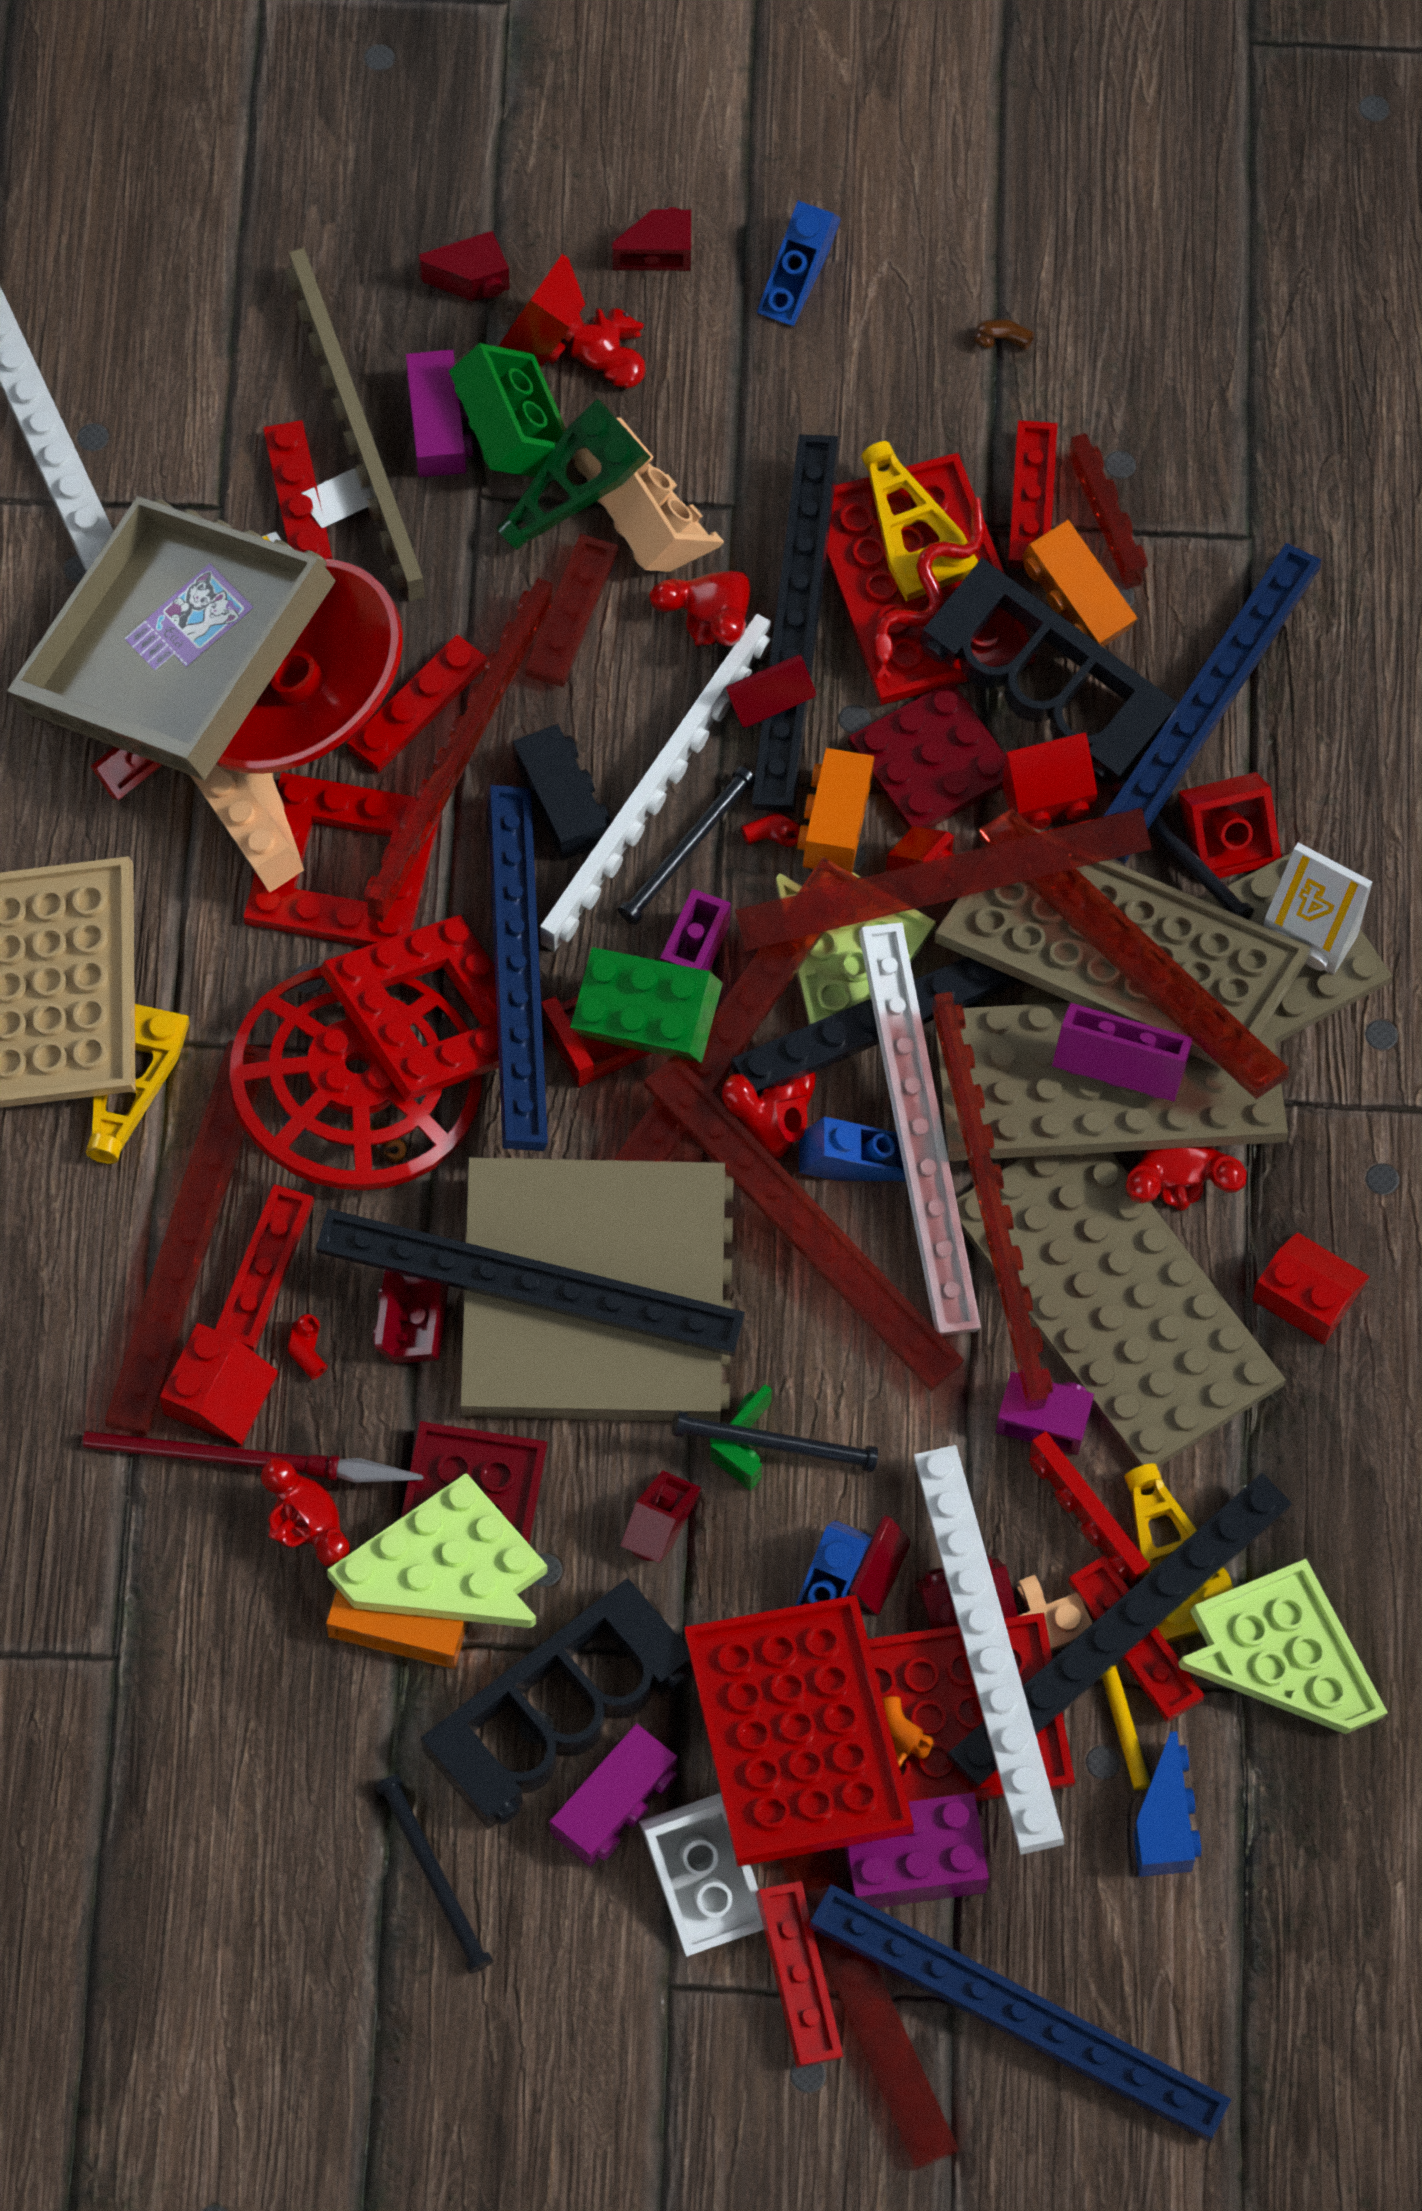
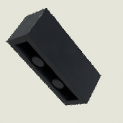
(561, 790)

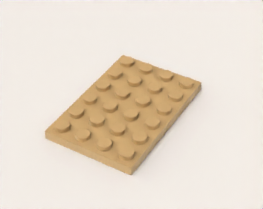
(67, 982)

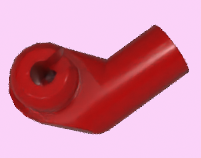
(773, 827)
(303, 1343)

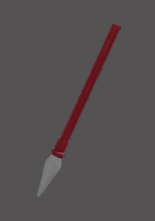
(314, 1465)

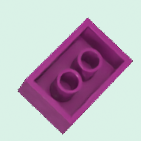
(933, 1863)

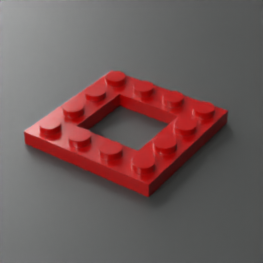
(329, 916)
(360, 986)

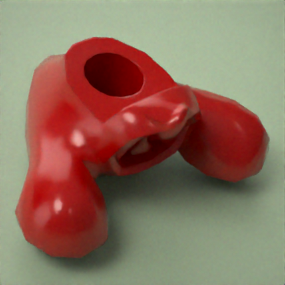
(713, 604)
(775, 1116)
(1181, 1174)
(303, 1513)

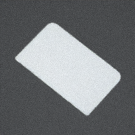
(338, 498)

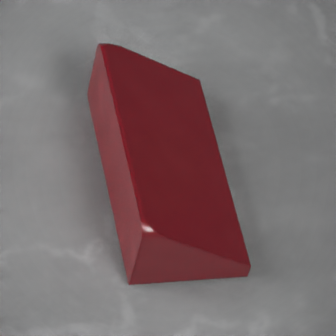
(771, 691)
(880, 1566)

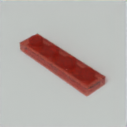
(1103, 499)
(571, 610)

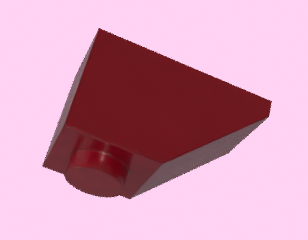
(655, 242)
(467, 268)
(659, 1517)

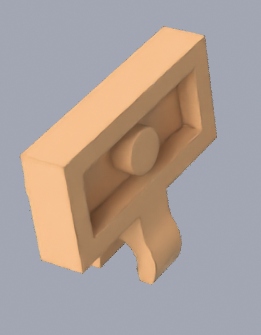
(1063, 1617)

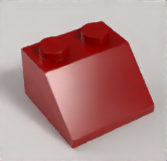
(548, 316)
(1051, 781)
(1231, 824)
(1309, 1287)
(217, 1385)

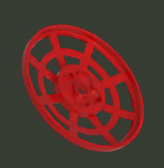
(343, 1089)

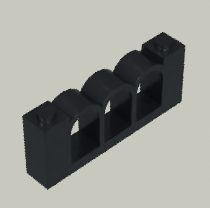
(971, 608)
(473, 1770)

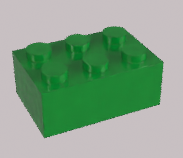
(508, 408)
(646, 1004)

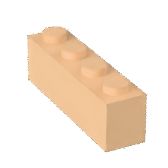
(651, 516)
(255, 820)

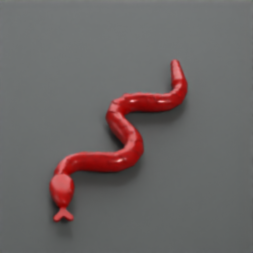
(882, 641)

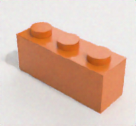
(1078, 584)
(836, 809)
(405, 1635)

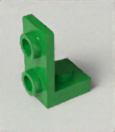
(742, 1461)

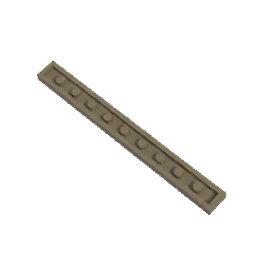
(358, 437)

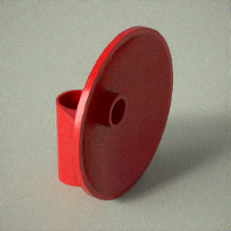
(327, 679)

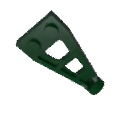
(608, 442)

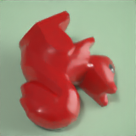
(600, 349)

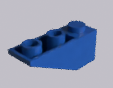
(798, 262)
(850, 1152)
(834, 1563)
(1163, 1826)

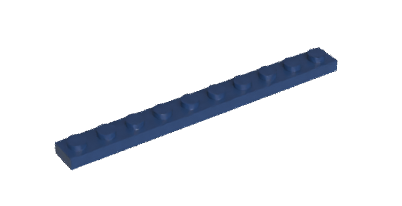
(1217, 684)
(517, 969)
(1020, 2013)

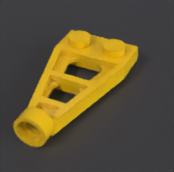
(900, 561)
(155, 1033)
(1160, 1503)

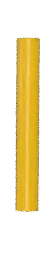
(1126, 1729)

